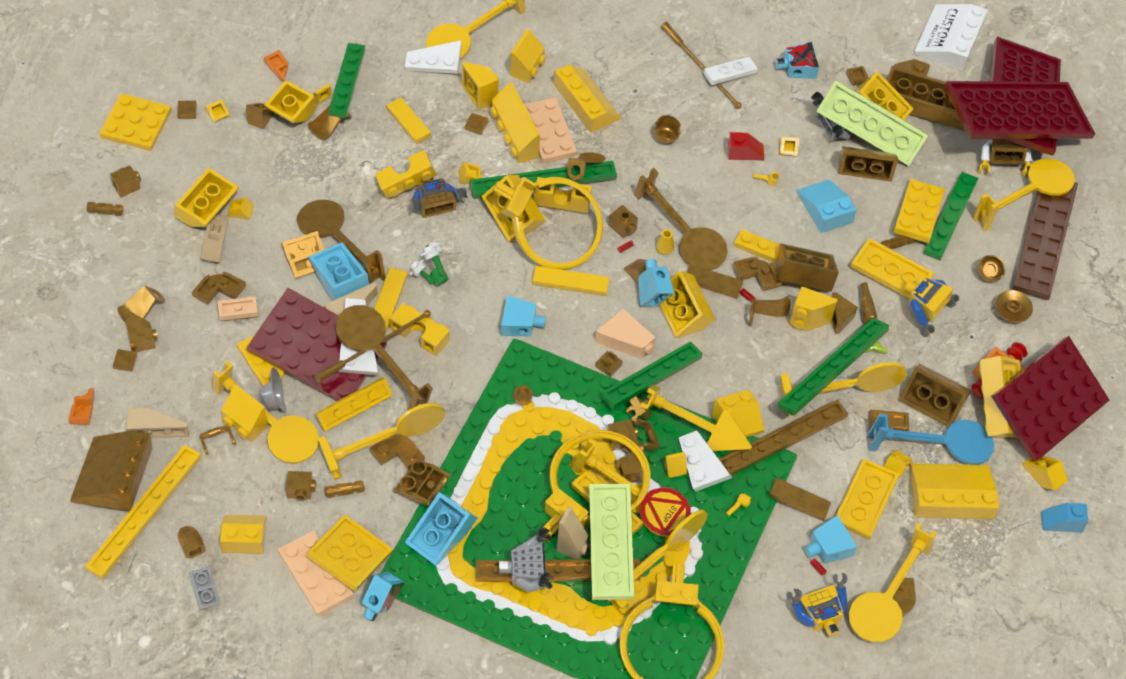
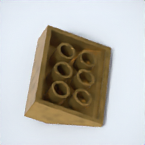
(113, 470)

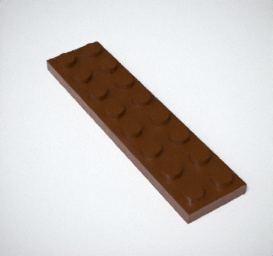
(1044, 243)

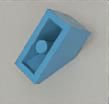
(1065, 518)

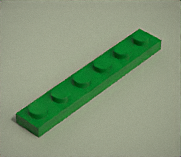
(347, 80)
(950, 216)
(651, 375)

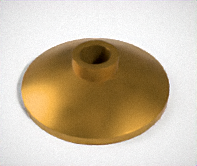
(1016, 301)

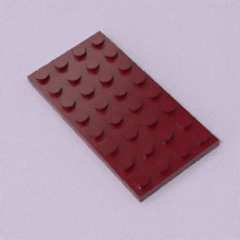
(1025, 64)
(1018, 110)

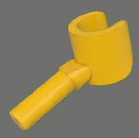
(771, 179)
(743, 500)

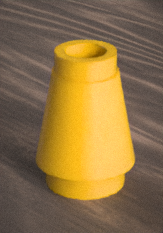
(665, 243)

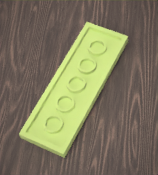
(872, 122)
(611, 542)

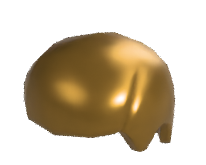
(667, 129)
(991, 268)

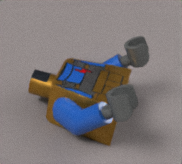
(436, 197)

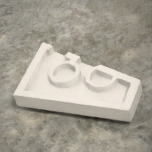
(435, 59)
(701, 462)

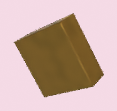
(857, 75)
(187, 109)
(476, 123)
(125, 360)

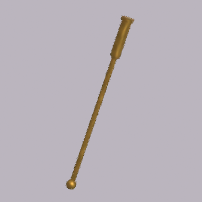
(665, 26)
(341, 364)

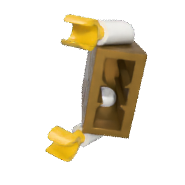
(1004, 152)

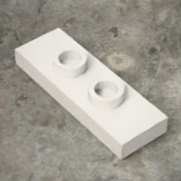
(730, 70)

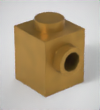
(125, 181)
(623, 221)
(300, 485)

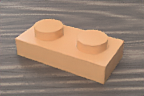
(237, 308)

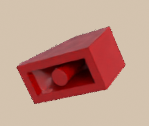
(744, 147)

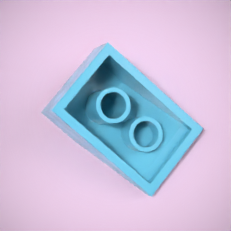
(827, 205)
(338, 271)
(440, 528)

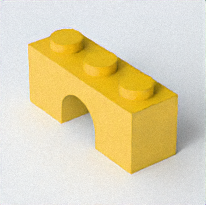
(420, 170)
(569, 200)
(434, 335)

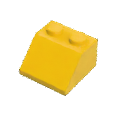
(527, 57)
(479, 84)
(292, 103)
(812, 310)
(744, 410)
(244, 414)
(243, 534)

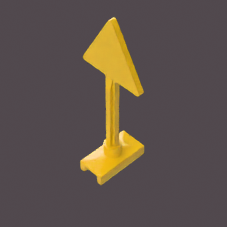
(725, 434)

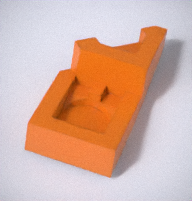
(277, 64)
(82, 408)

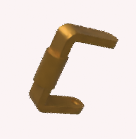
(214, 432)
(654, 444)

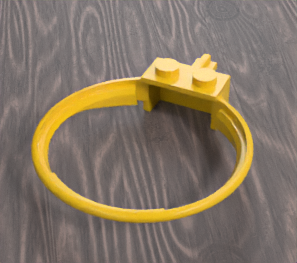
(516, 202)
(559, 501)
(678, 593)

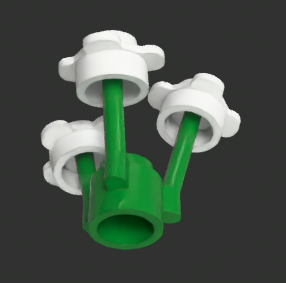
(438, 275)

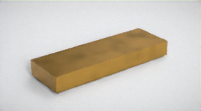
(715, 281)
(799, 499)

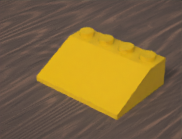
(954, 491)

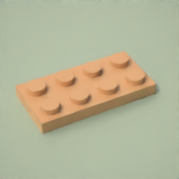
(554, 134)
(317, 585)

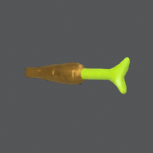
(868, 313)

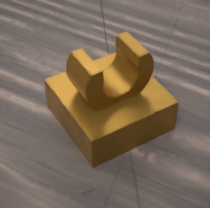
(609, 363)
(640, 411)

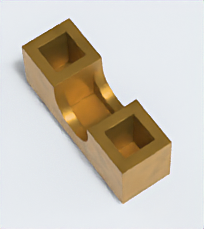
(628, 466)

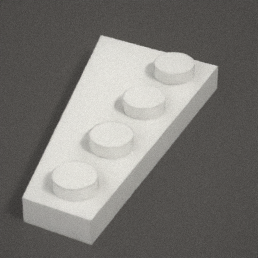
(364, 363)

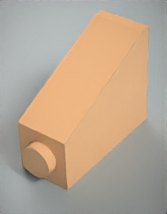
(626, 335)

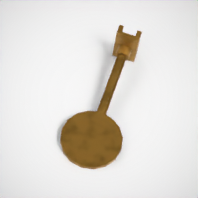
(327, 219)
(699, 245)
(363, 330)

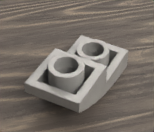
(204, 588)

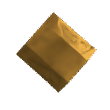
(422, 482)

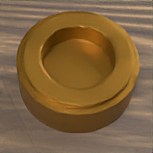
(522, 395)

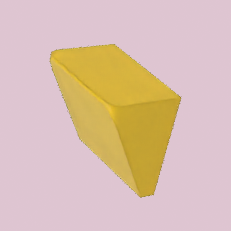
(323, 93)
(217, 110)
(789, 146)
(467, 172)
(241, 208)
(898, 462)
(676, 465)

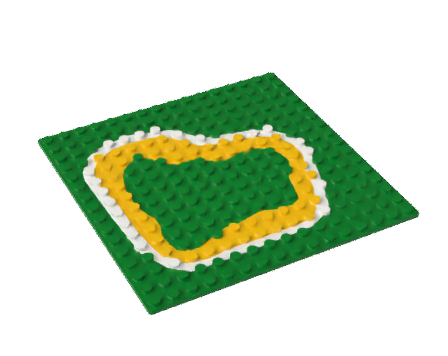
(504, 479)

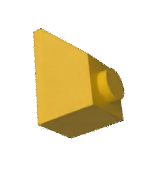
(1047, 472)

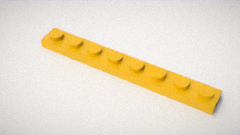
(143, 512)

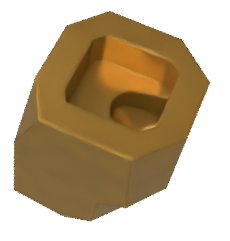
(190, 542)

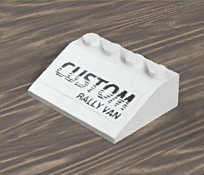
(951, 34)

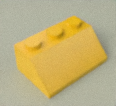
(882, 93)
(204, 199)
(530, 217)
(687, 307)

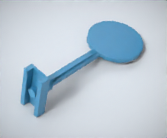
(963, 439)

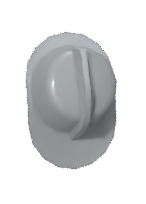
(272, 393)

